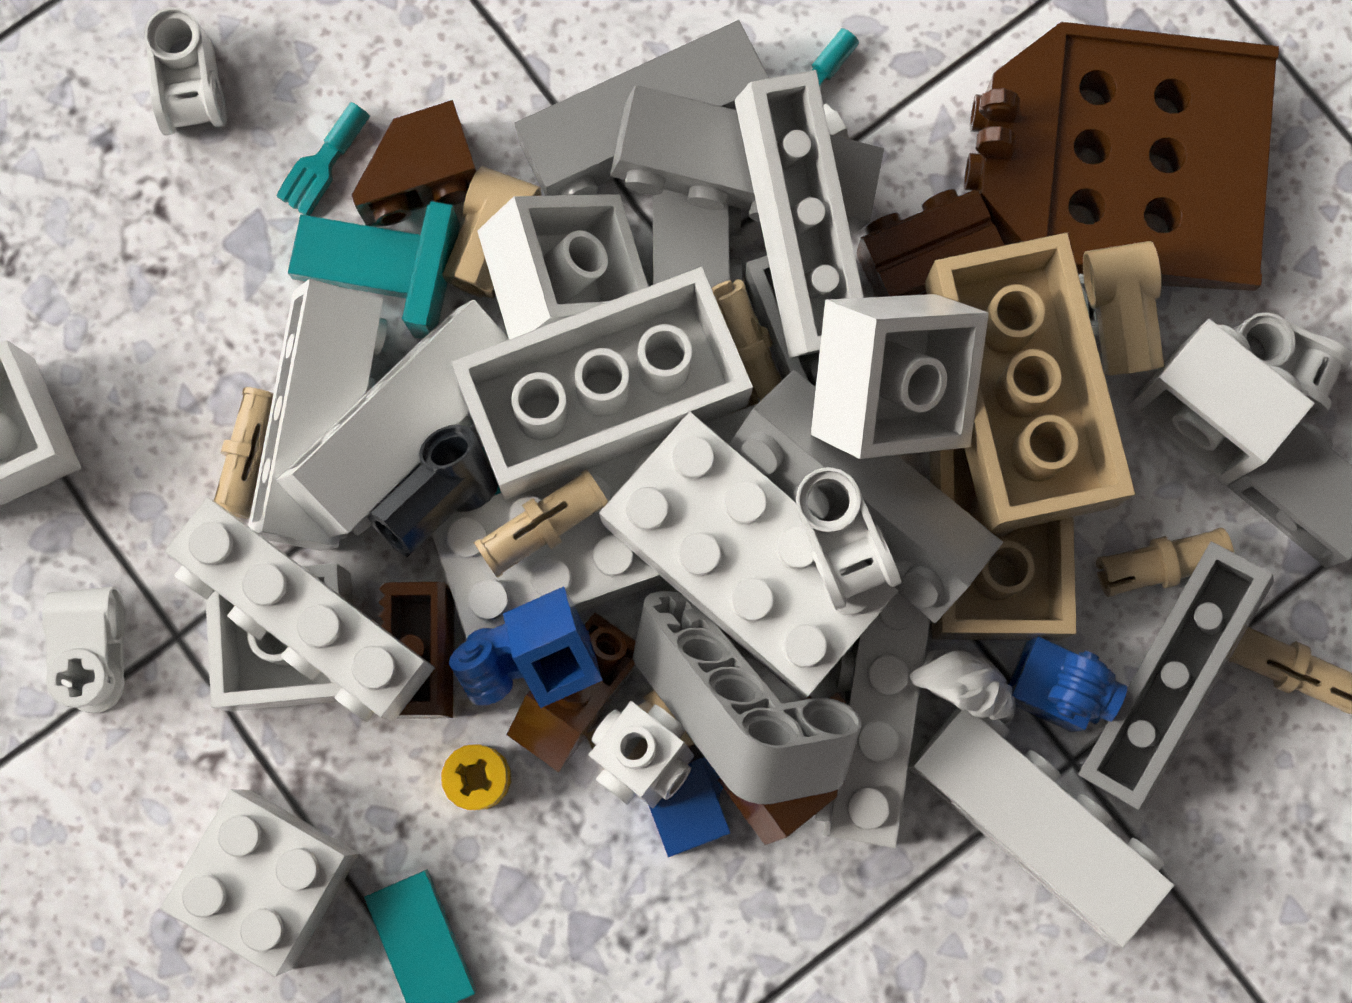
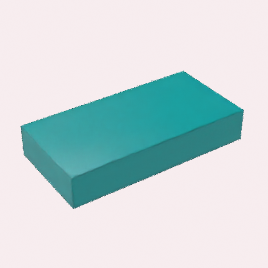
(353, 256)
(427, 284)
(420, 941)

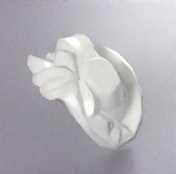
(968, 683)

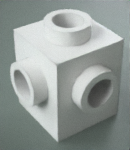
(658, 771)

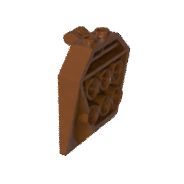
(1214, 144)

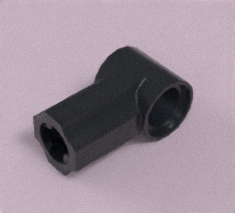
(451, 479)

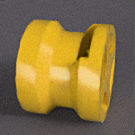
(487, 780)

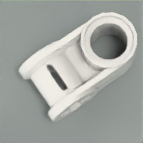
(184, 83)
(1306, 356)
(845, 541)
(83, 636)

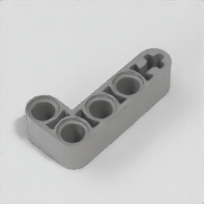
(747, 735)

